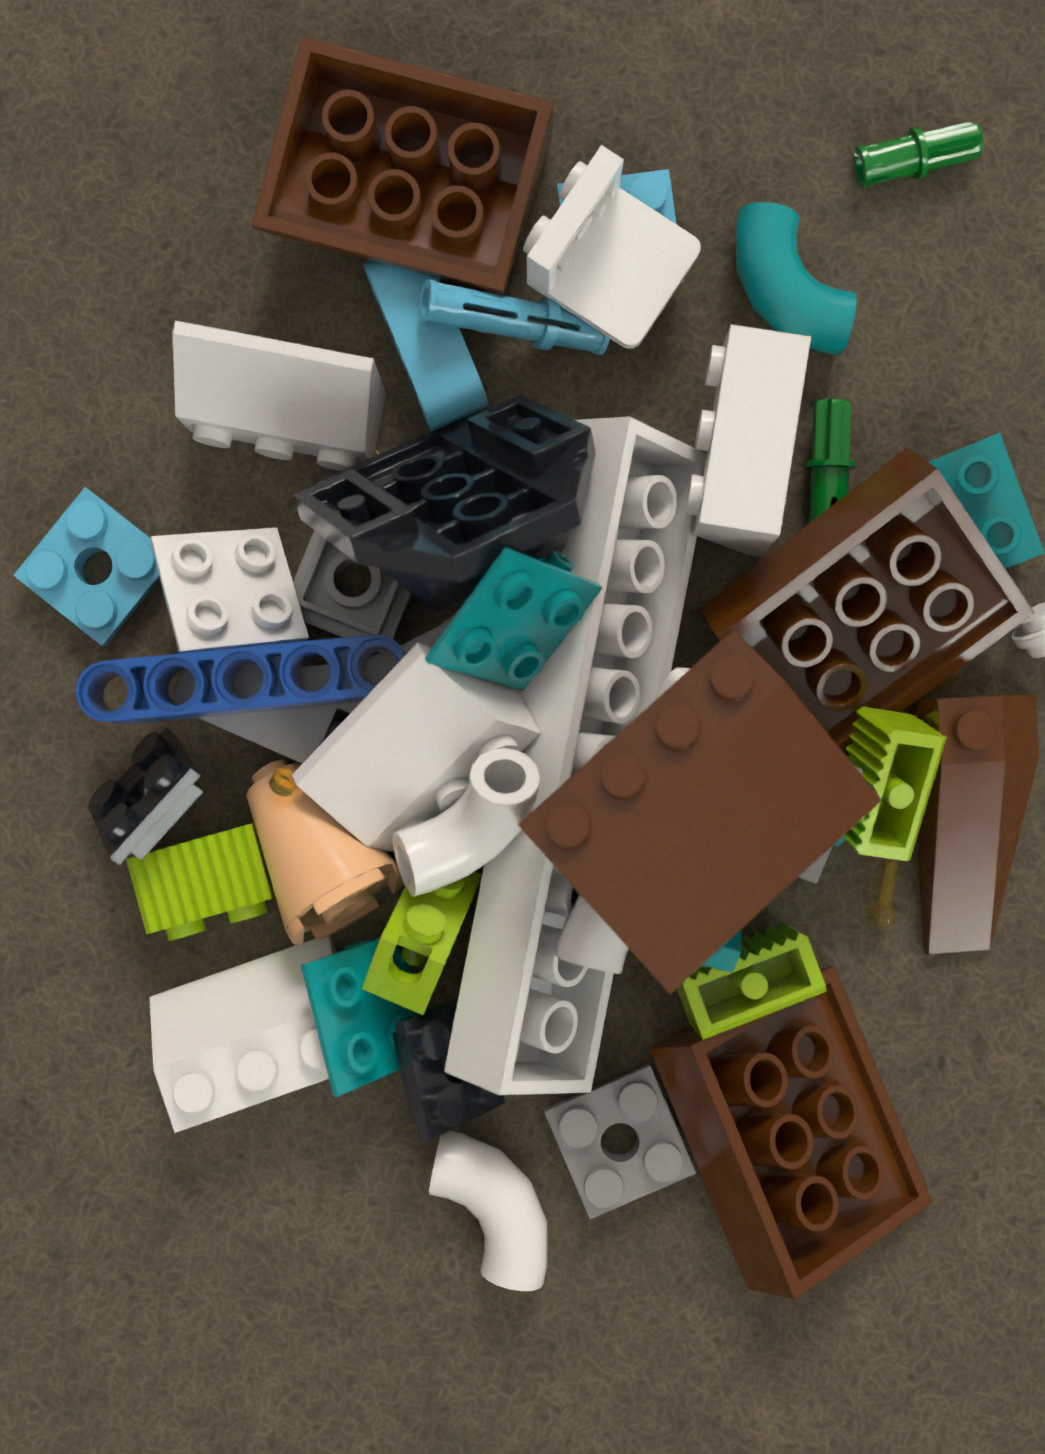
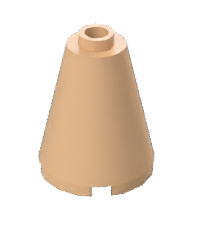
(314, 863)

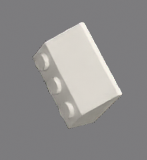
(276, 396)
(748, 438)
(411, 747)
(237, 1037)

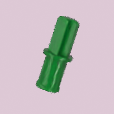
(917, 153)
(829, 455)

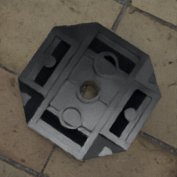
(457, 497)

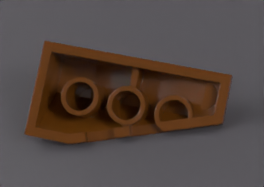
(973, 814)

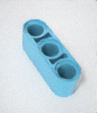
(429, 351)

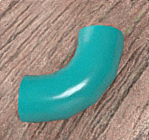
(781, 286)

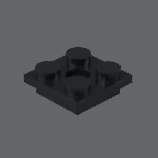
(146, 798)
(433, 1098)

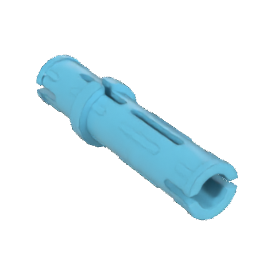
(445, 305)

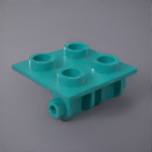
(993, 498)
(515, 619)
(352, 1022)

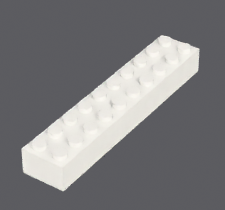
(520, 1010)

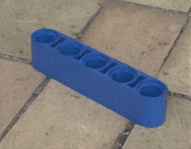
(214, 679)

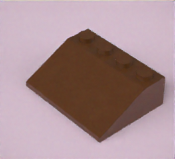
(404, 165)
(874, 597)
(701, 811)
(793, 1139)

